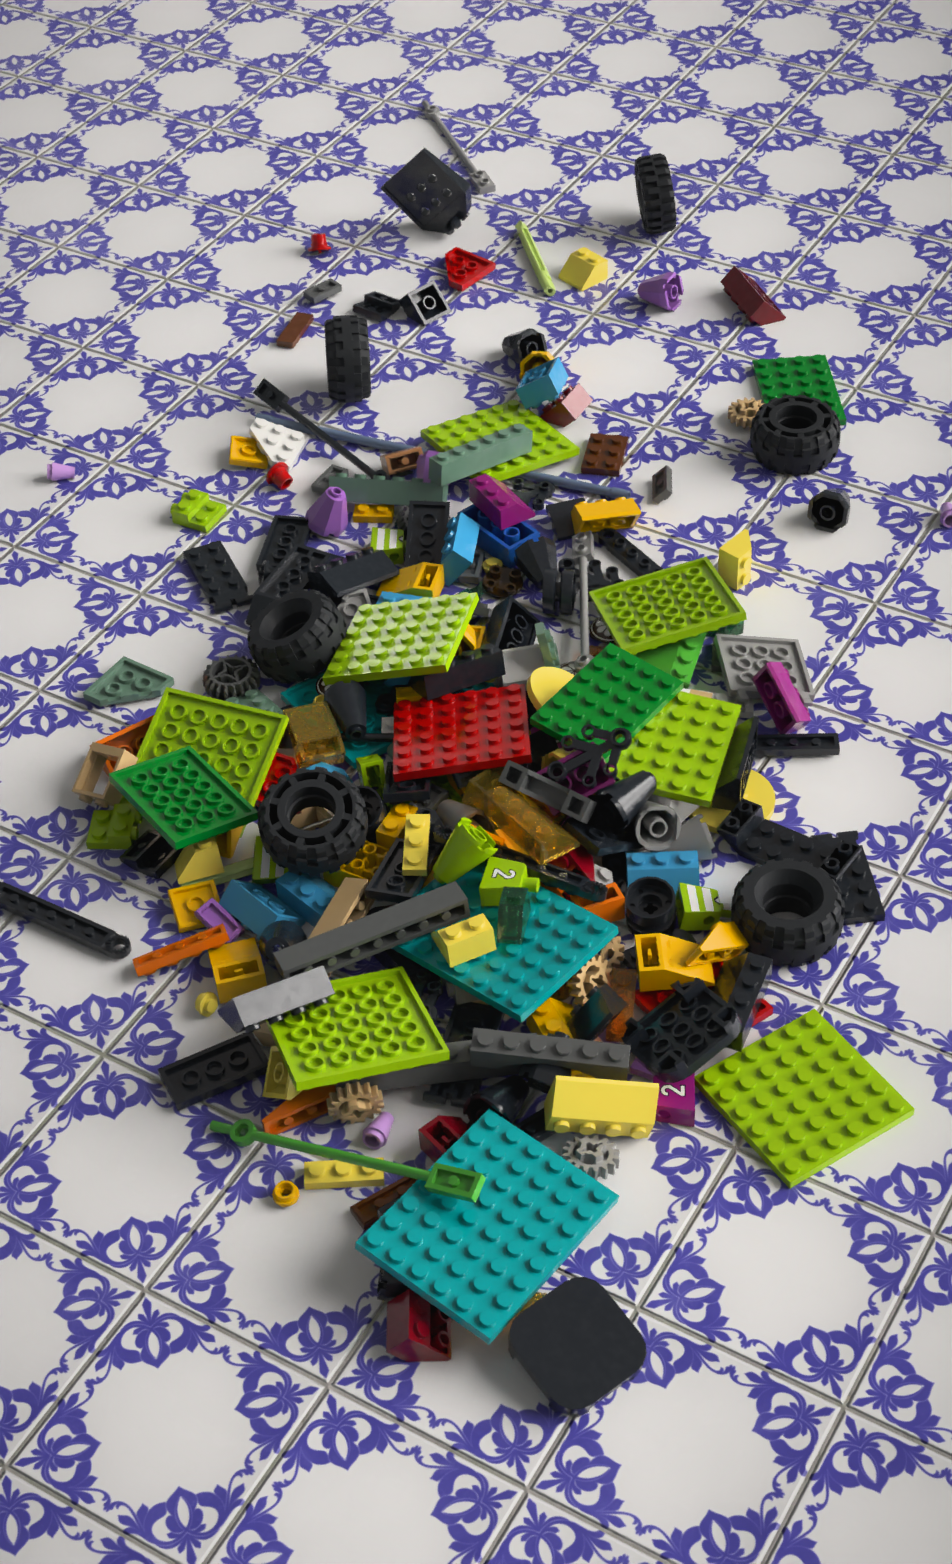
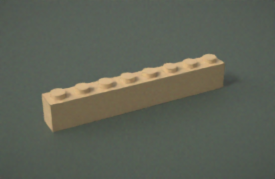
(345, 907)

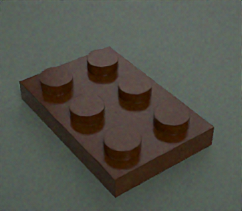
(604, 454)

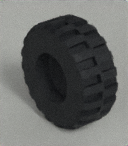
(655, 194)

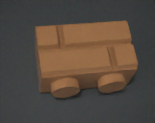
(400, 460)

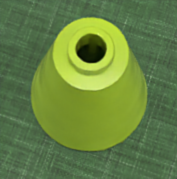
(463, 851)

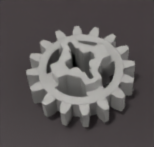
(592, 1156)

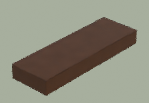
(295, 330)
(366, 1210)

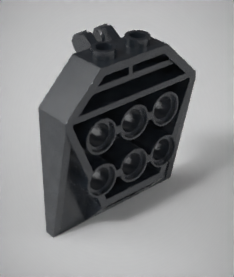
(423, 206)

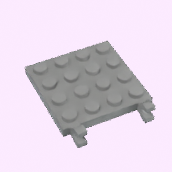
(745, 655)

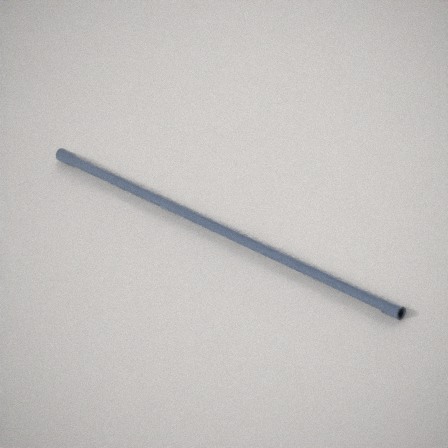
(611, 492)

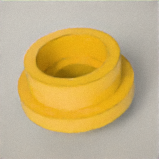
(283, 1188)

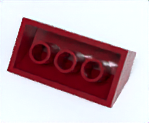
(751, 298)

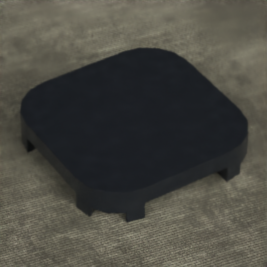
(682, 1031)
(577, 1345)

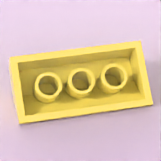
(601, 1107)

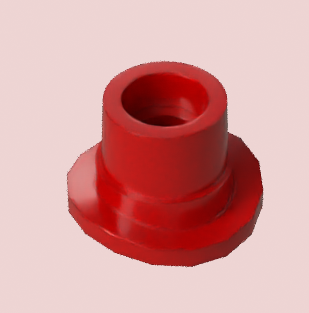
(318, 242)
(279, 475)

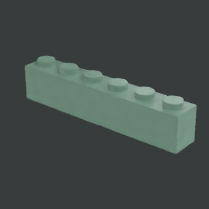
(480, 454)
(387, 491)

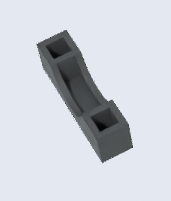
(548, 791)

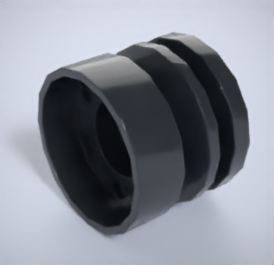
(375, 810)
(650, 906)

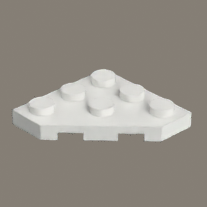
(278, 442)

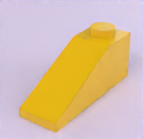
(719, 945)

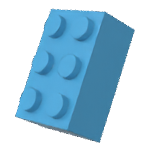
(542, 383)

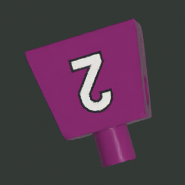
(676, 1102)

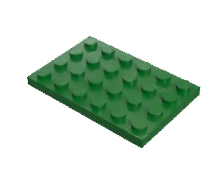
(796, 377)
(608, 694)
(183, 797)

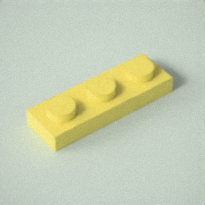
(416, 845)
(340, 1175)

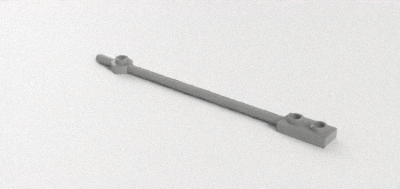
(478, 177)
(582, 553)

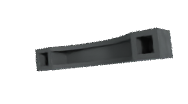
(507, 1048)

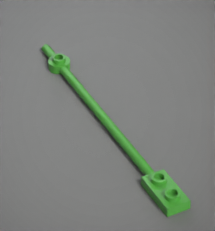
(440, 1180)

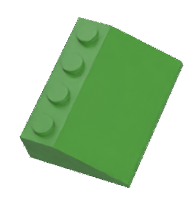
(676, 658)

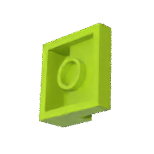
(197, 511)
(114, 828)

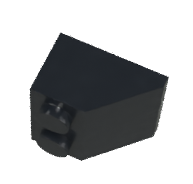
(425, 304)
(596, 1014)

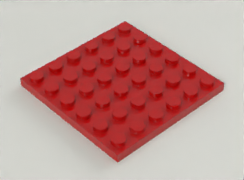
(461, 732)

